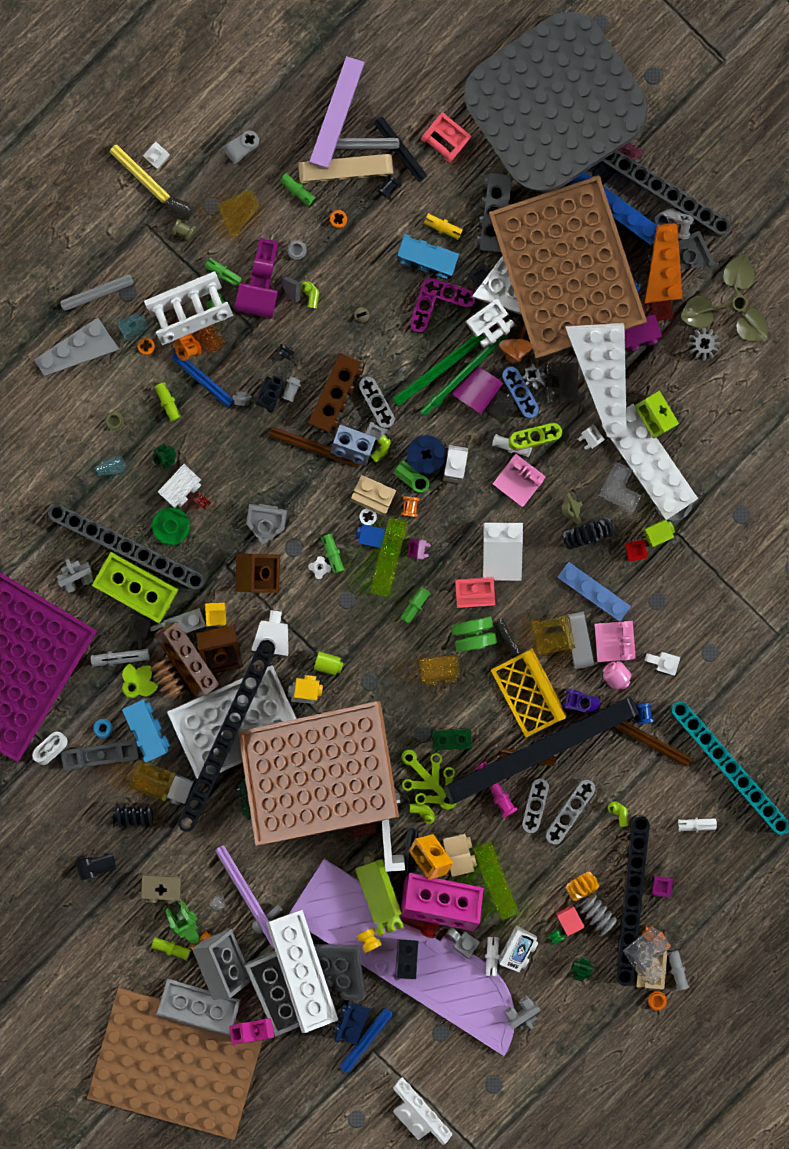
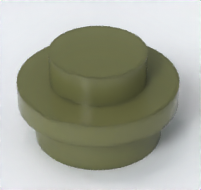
(114, 421)

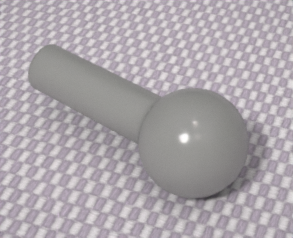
(270, 916)

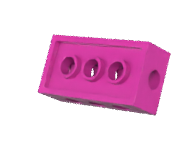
(434, 911)

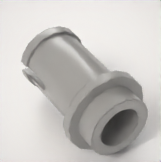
(291, 388)

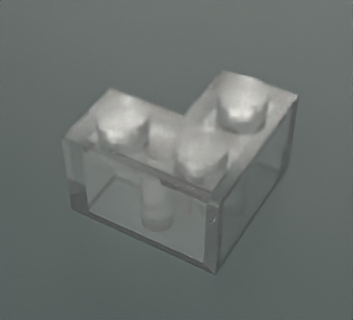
(614, 488)
(644, 955)

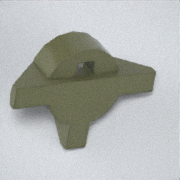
(571, 508)

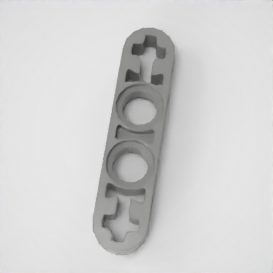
(573, 813)

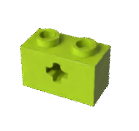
(656, 414)
(659, 533)

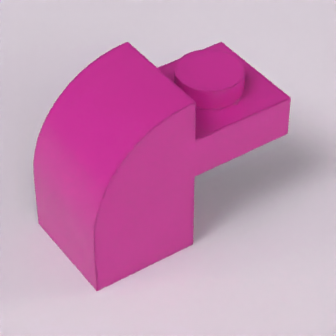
(251, 1031)

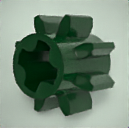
(164, 456)
(581, 969)

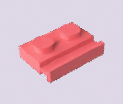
(475, 592)

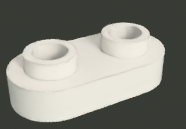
(49, 748)

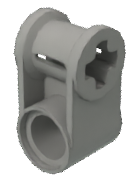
(238, 149)
(673, 216)

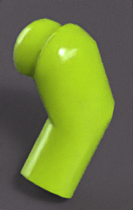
(382, 450)
(425, 812)

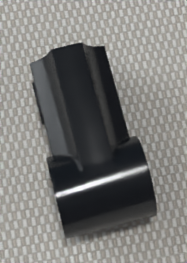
(91, 866)

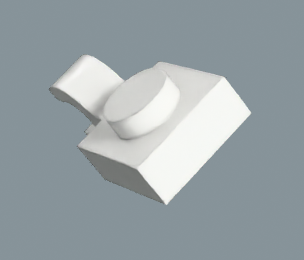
(665, 663)

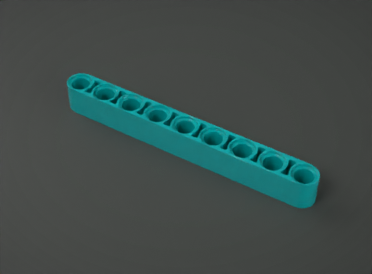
(738, 771)

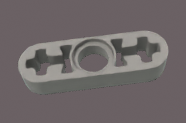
(388, 412)
(533, 789)

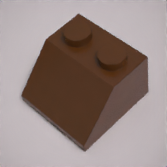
(257, 573)
(220, 649)

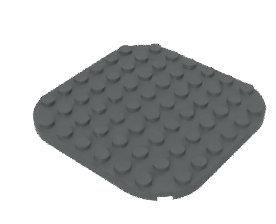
(556, 101)

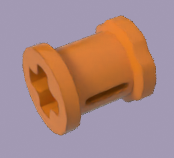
(410, 506)

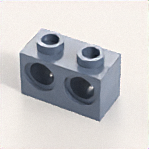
(353, 442)

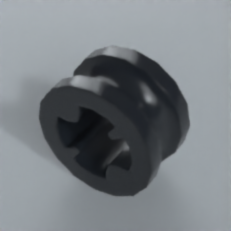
(285, 352)

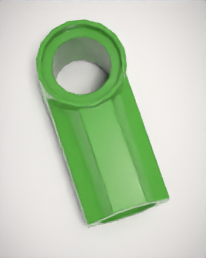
(410, 476)

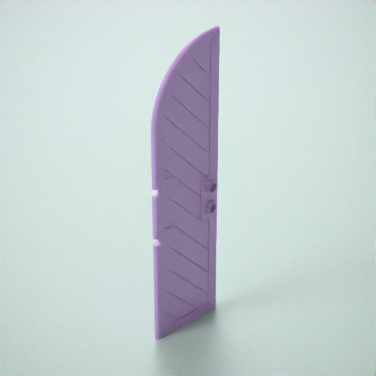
(444, 977)

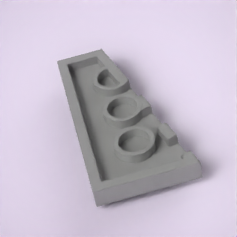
(83, 345)

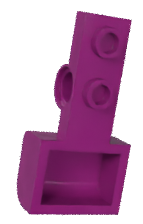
(257, 297)

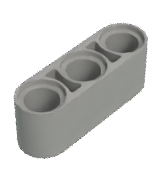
(582, 654)

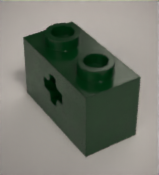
(452, 739)

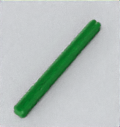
(438, 369)

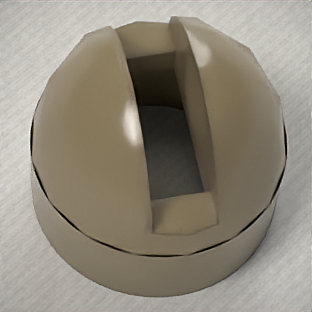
(363, 319)

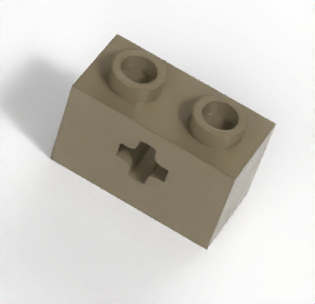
(152, 881)

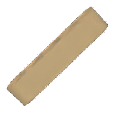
(347, 168)

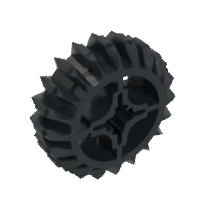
(588, 533)

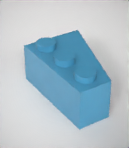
(427, 257)
(146, 730)

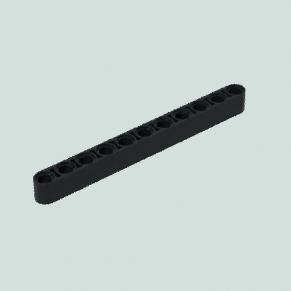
(220, 742)
(540, 750)

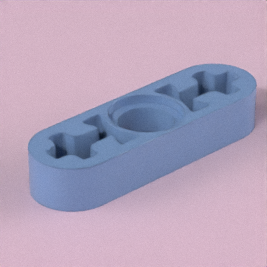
(509, 382)

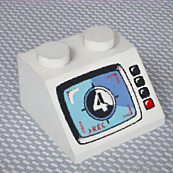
(517, 949)

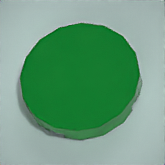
(170, 526)

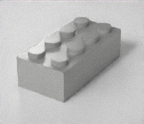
(273, 992)

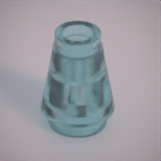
(112, 466)

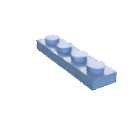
(594, 591)

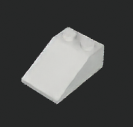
(502, 551)

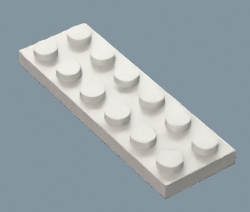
(653, 466)
(302, 971)

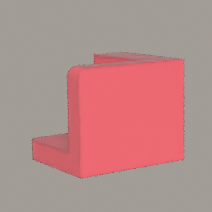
(570, 920)

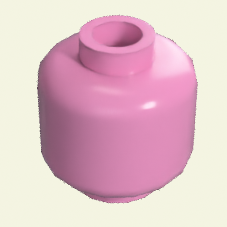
(617, 675)

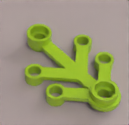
(430, 782)

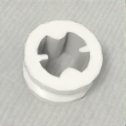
(369, 522)

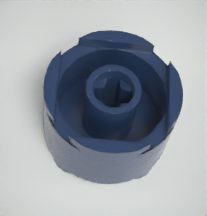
(415, 456)

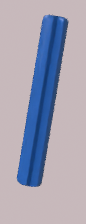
(206, 382)
(366, 1040)

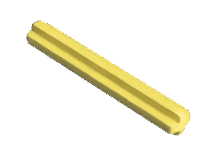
(139, 173)

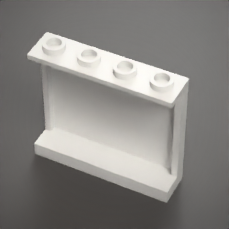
(392, 862)

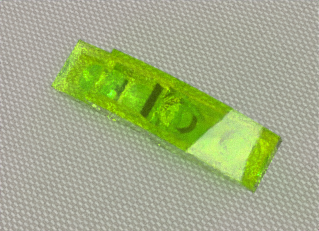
(389, 557)
(496, 880)

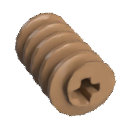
(167, 679)

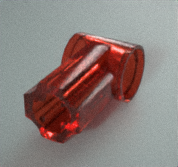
(426, 928)

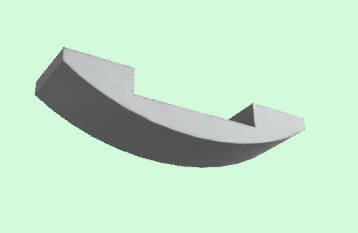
(99, 754)

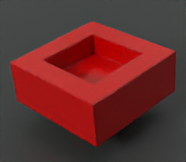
(636, 550)

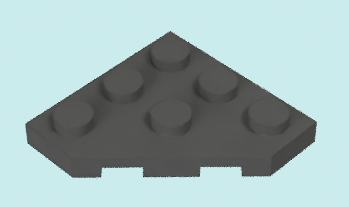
(342, 969)

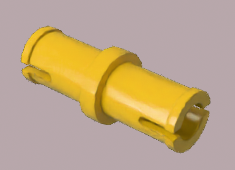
(442, 226)

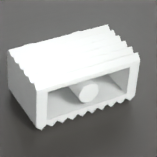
(180, 486)

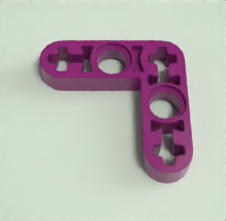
(431, 297)

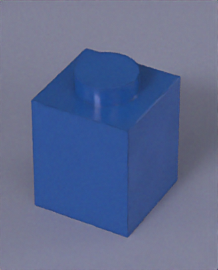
(370, 535)

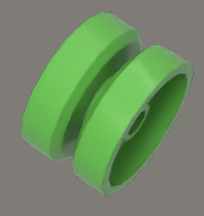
(474, 637)

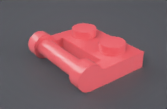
(449, 132)

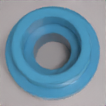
(96, 728)

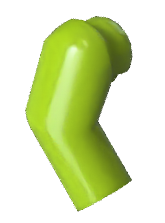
(312, 292)
(621, 811)

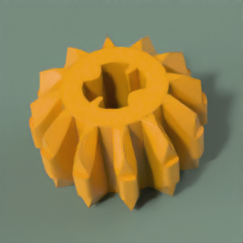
(582, 886)

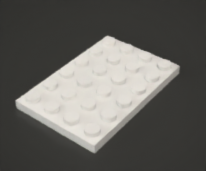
(201, 719)

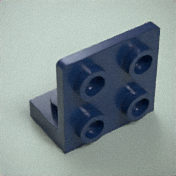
(352, 1022)

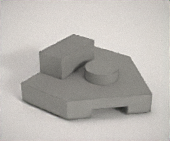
(265, 521)

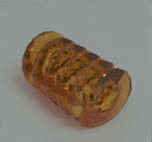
(210, 338)

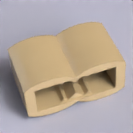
(458, 850)

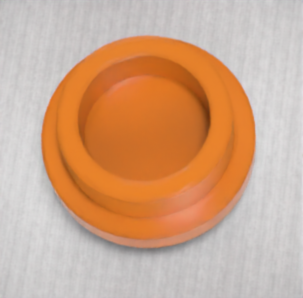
(657, 1000)

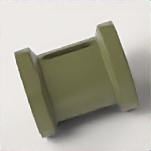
(183, 230)

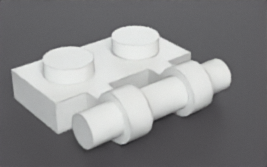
(487, 318)

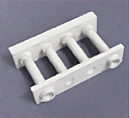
(182, 294)

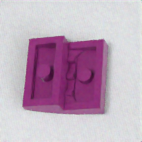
(477, 389)

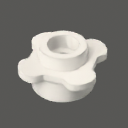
(319, 562)

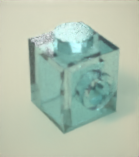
(132, 325)

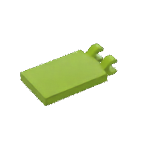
(380, 896)

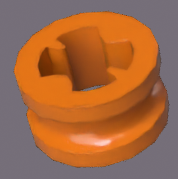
(344, 220)
(141, 342)

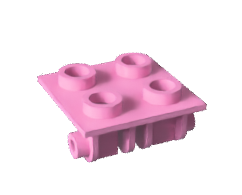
(519, 480)
(615, 641)

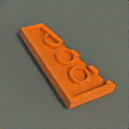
(665, 271)

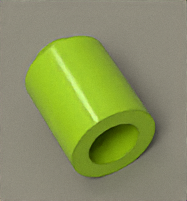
(328, 664)

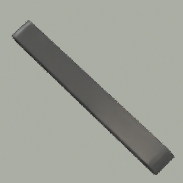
(666, 187)
(116, 546)

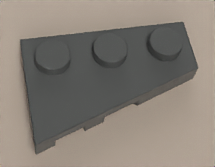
(693, 252)

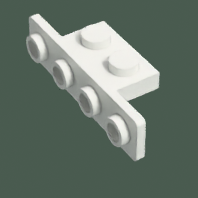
(417, 1115)

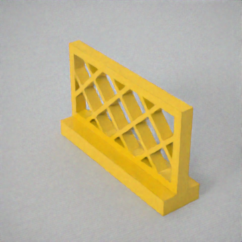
(544, 685)

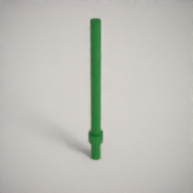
(437, 399)

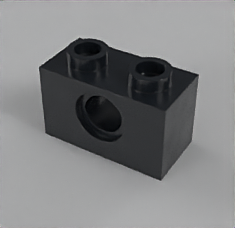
(406, 959)

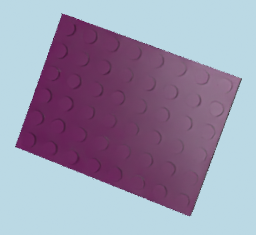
(36, 660)

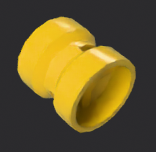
(368, 940)

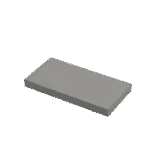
(197, 1008)

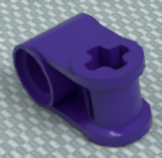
(578, 701)

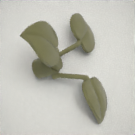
(752, 324)

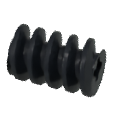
(132, 815)

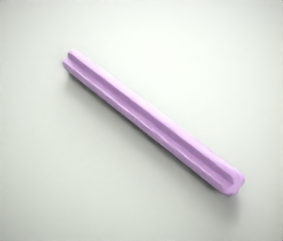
(244, 890)

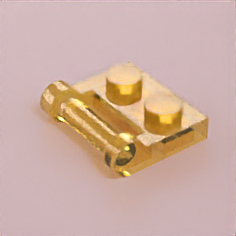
(556, 640)

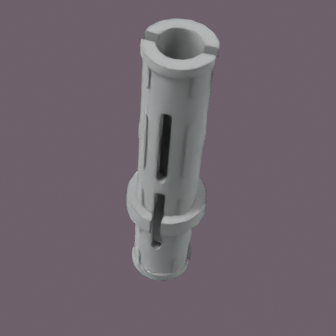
(96, 660)

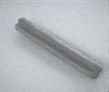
(367, 143)
(96, 292)

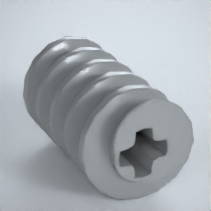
(597, 913)

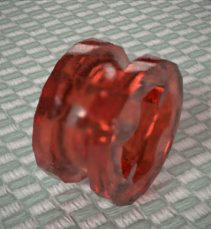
(201, 500)

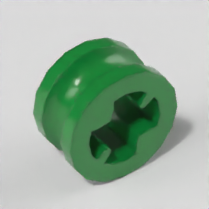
(556, 936)

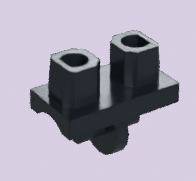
(269, 393)

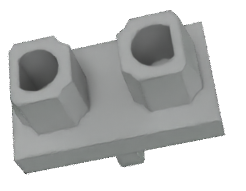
(73, 572)
(525, 1016)

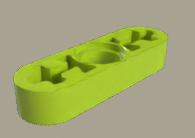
(540, 430)

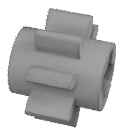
(532, 371)

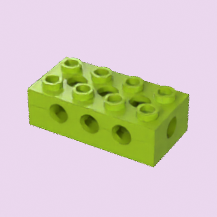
(123, 593)

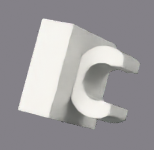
(156, 155)
(592, 436)

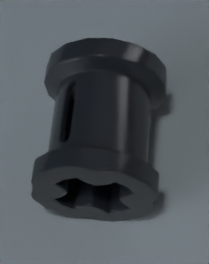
(389, 187)

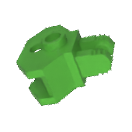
(184, 923)

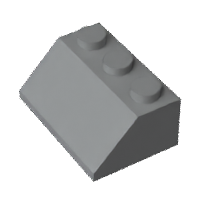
(222, 965)

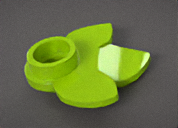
(140, 679)

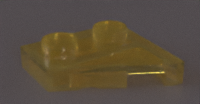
(238, 210)

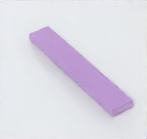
(337, 112)

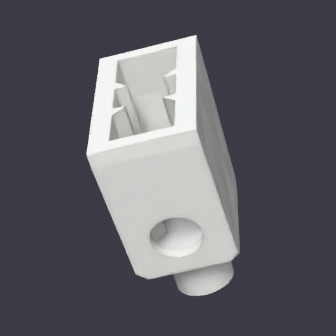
(455, 464)
(273, 630)

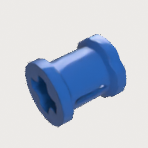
(647, 718)

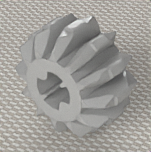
(697, 341)

